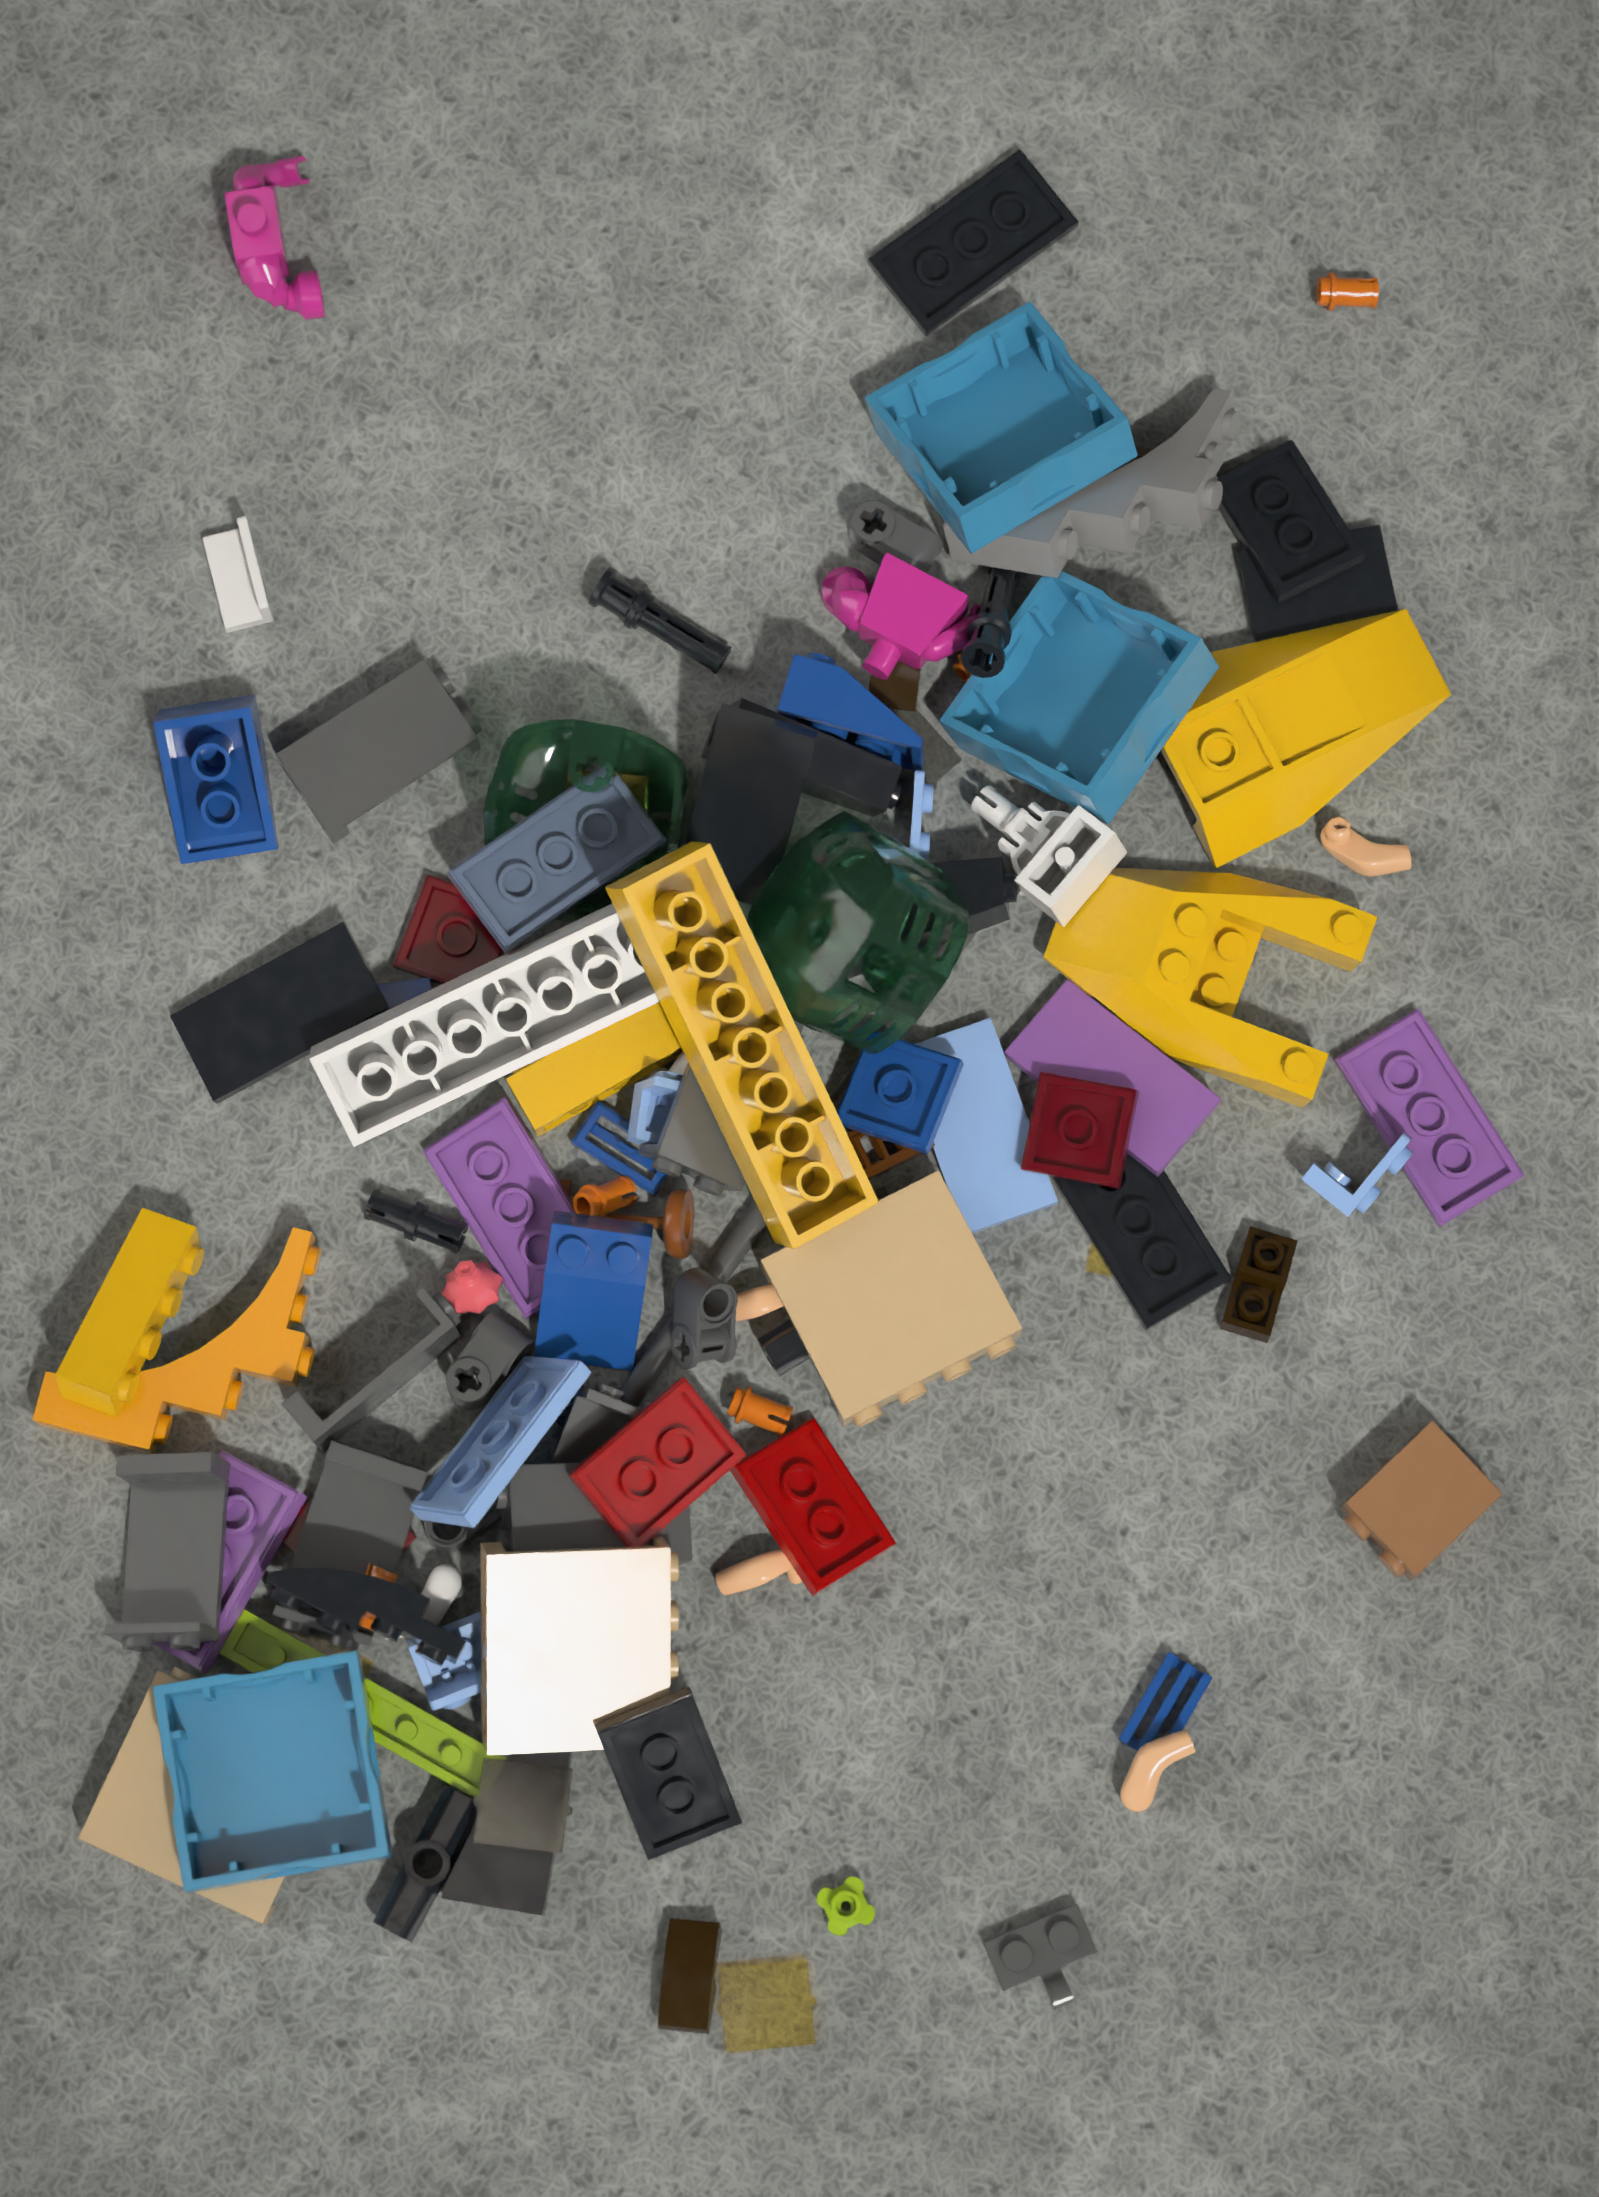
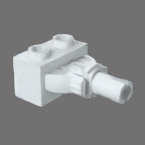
(1054, 858)

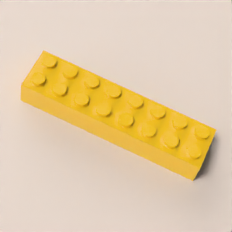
(742, 1044)

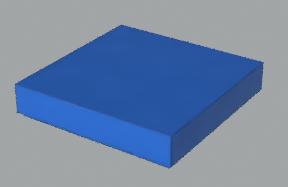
(900, 1094)

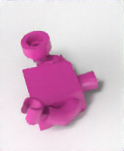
(260, 238)
(903, 616)

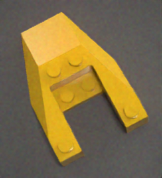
(1175, 955)

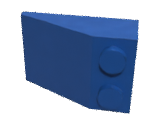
(840, 706)
(216, 778)
(593, 1290)

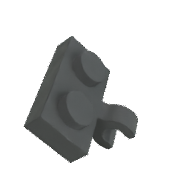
(1041, 1951)

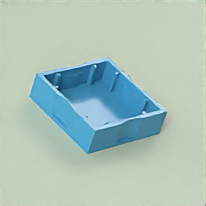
(1001, 427)
(1081, 695)
(273, 1772)

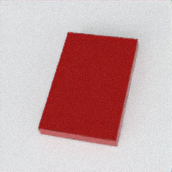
(657, 1464)
(812, 1506)

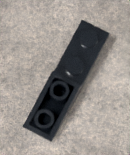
(348, 1597)

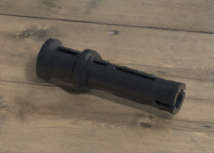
(640, 610)
(990, 629)

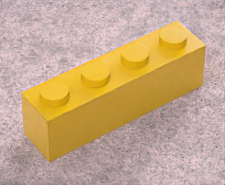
(593, 1068)
(130, 1312)

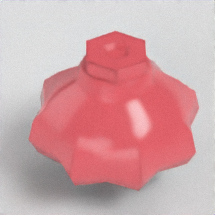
(472, 1287)

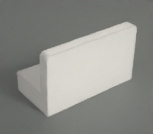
(238, 578)

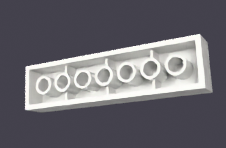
(482, 1025)

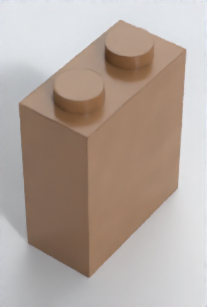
(1419, 1502)

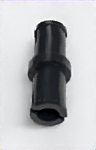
(416, 1221)

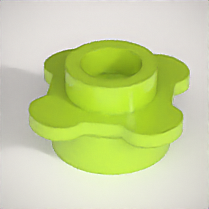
(853, 1893)

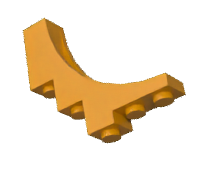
(206, 1379)

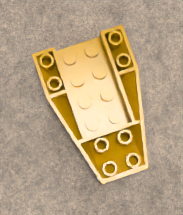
(1296, 725)

